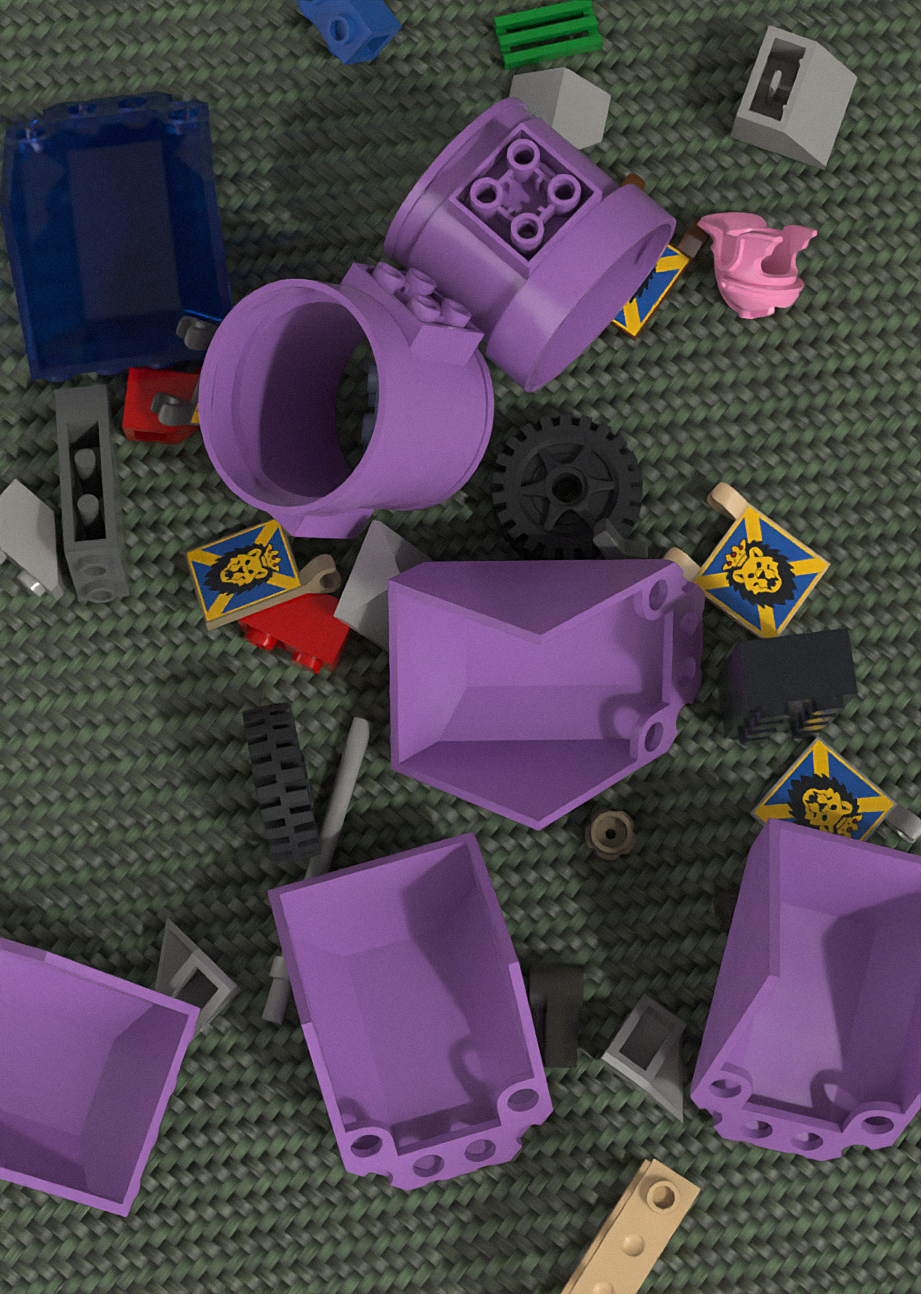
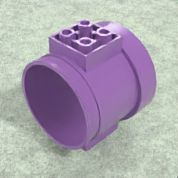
(528, 240)
(275, 386)

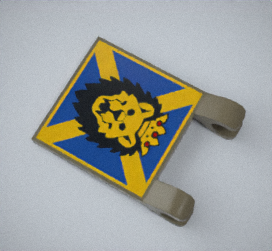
(254, 573)

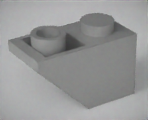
(31, 540)

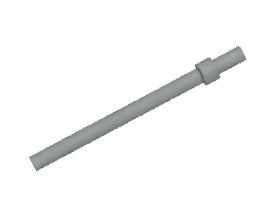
(328, 838)

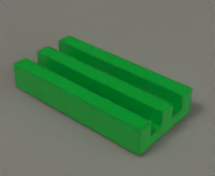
(542, 16)

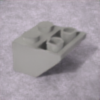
(794, 99)

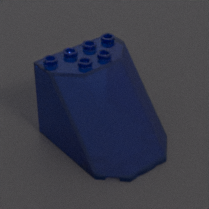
(113, 232)

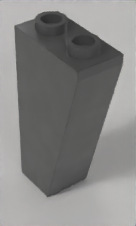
(91, 494)

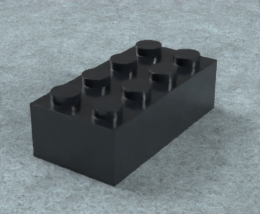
(786, 685)

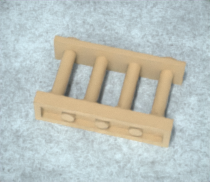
(634, 1232)

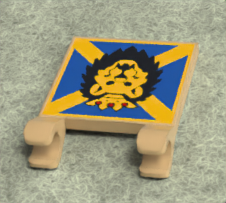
(755, 570)

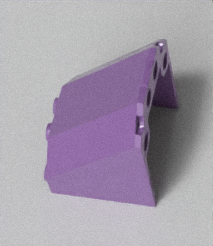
(538, 676)
(817, 998)
(414, 1012)
(83, 1075)

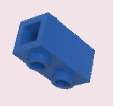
(352, 28)

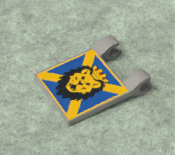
(835, 798)

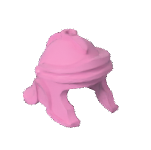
(755, 262)

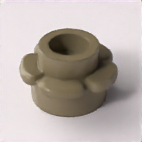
(596, 834)

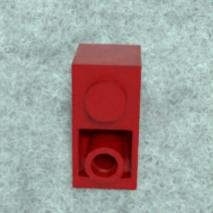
(142, 385)
(302, 628)

